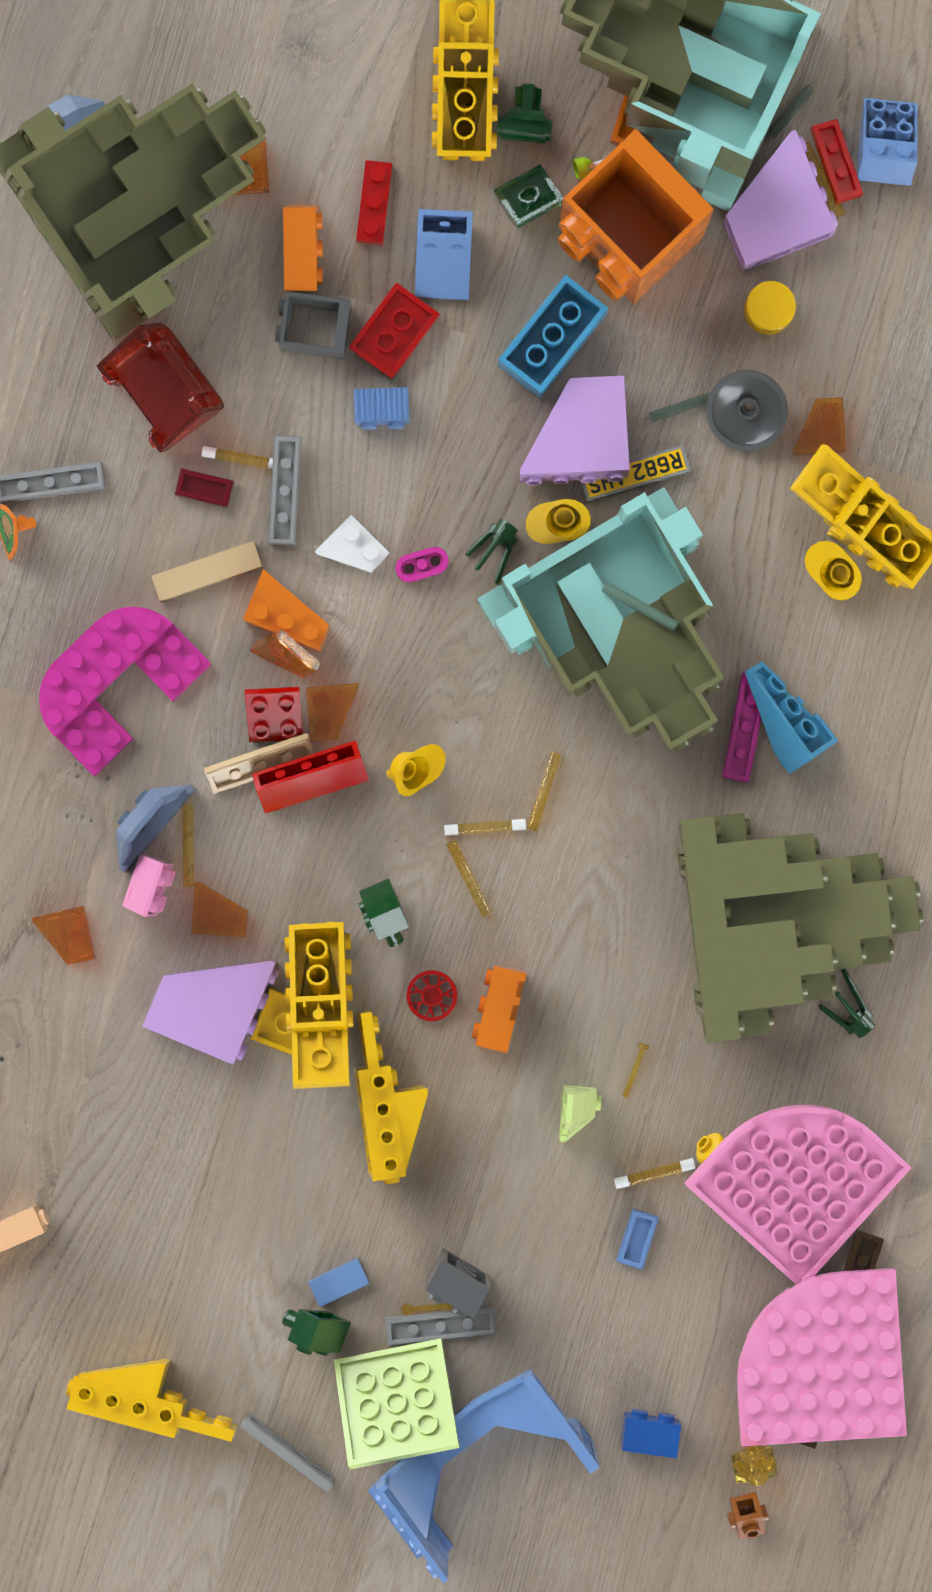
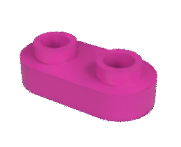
(421, 562)

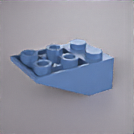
(887, 142)
(443, 254)

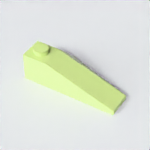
(577, 1109)

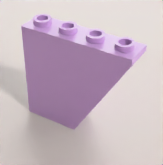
(780, 208)
(582, 435)
(212, 1007)

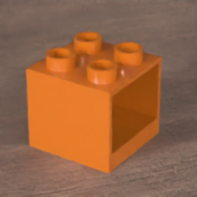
(632, 219)

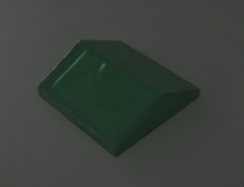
(528, 196)

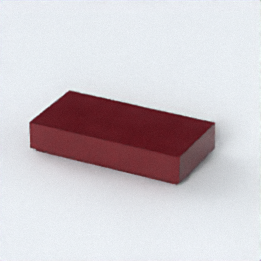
(204, 488)

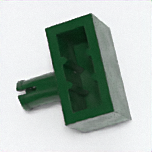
(383, 912)
(316, 1331)

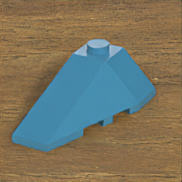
(791, 728)

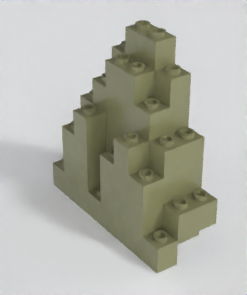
(129, 193)
(780, 920)

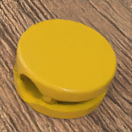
(769, 307)

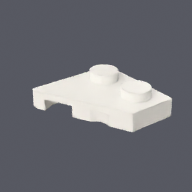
(353, 547)

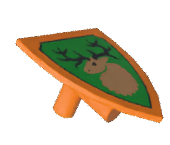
(10, 527)

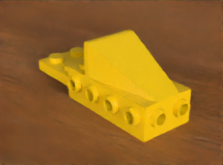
(465, 80)
(865, 518)
(319, 1003)
(399, 1110)
(138, 1386)

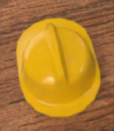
(558, 521)
(833, 570)
(416, 769)

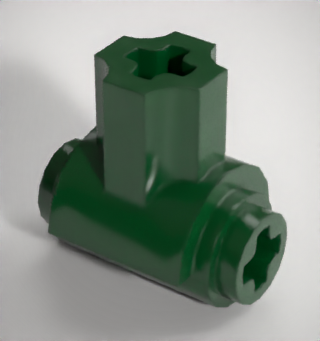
(525, 119)

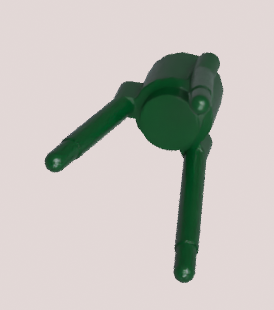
(501, 535)
(858, 1021)

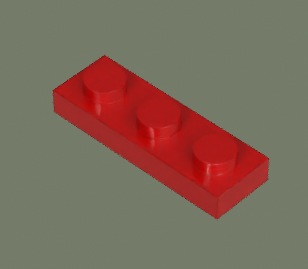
(836, 161)
(374, 202)

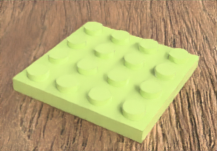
(396, 1404)

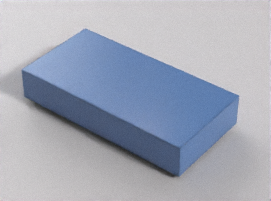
(637, 1238)
(338, 1282)

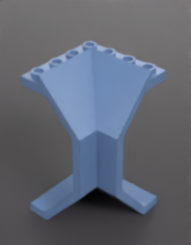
(411, 1484)

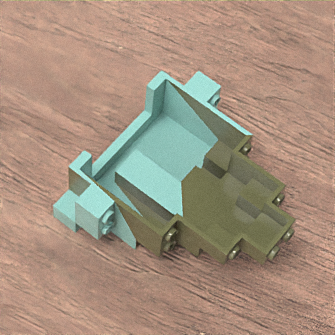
(697, 75)
(594, 639)

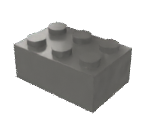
(457, 1284)

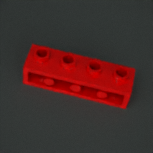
(310, 778)

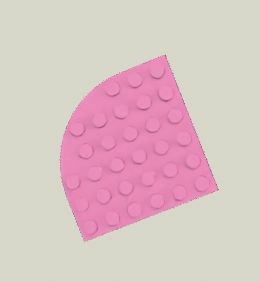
(798, 1183)
(824, 1363)

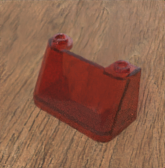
(162, 383)

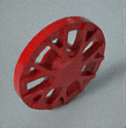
(431, 995)

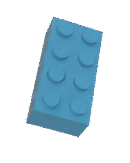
(552, 336)

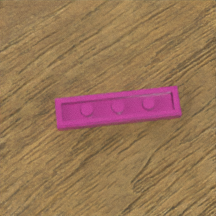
(742, 735)

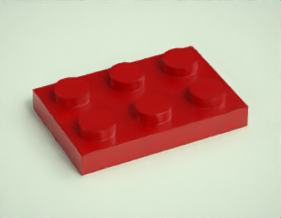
(394, 331)

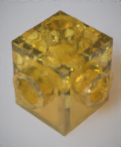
(754, 1465)

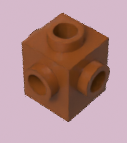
(747, 1516)

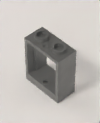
(320, 302)

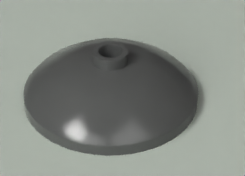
(743, 427)

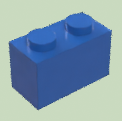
(650, 1433)

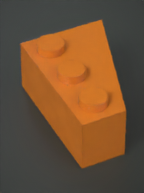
(302, 247)
(277, 609)
(499, 1008)

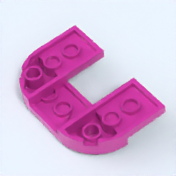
(95, 662)

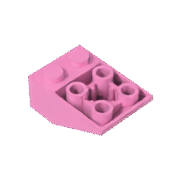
(148, 886)

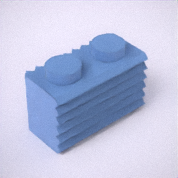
(381, 407)

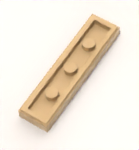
(206, 571)
(240, 769)

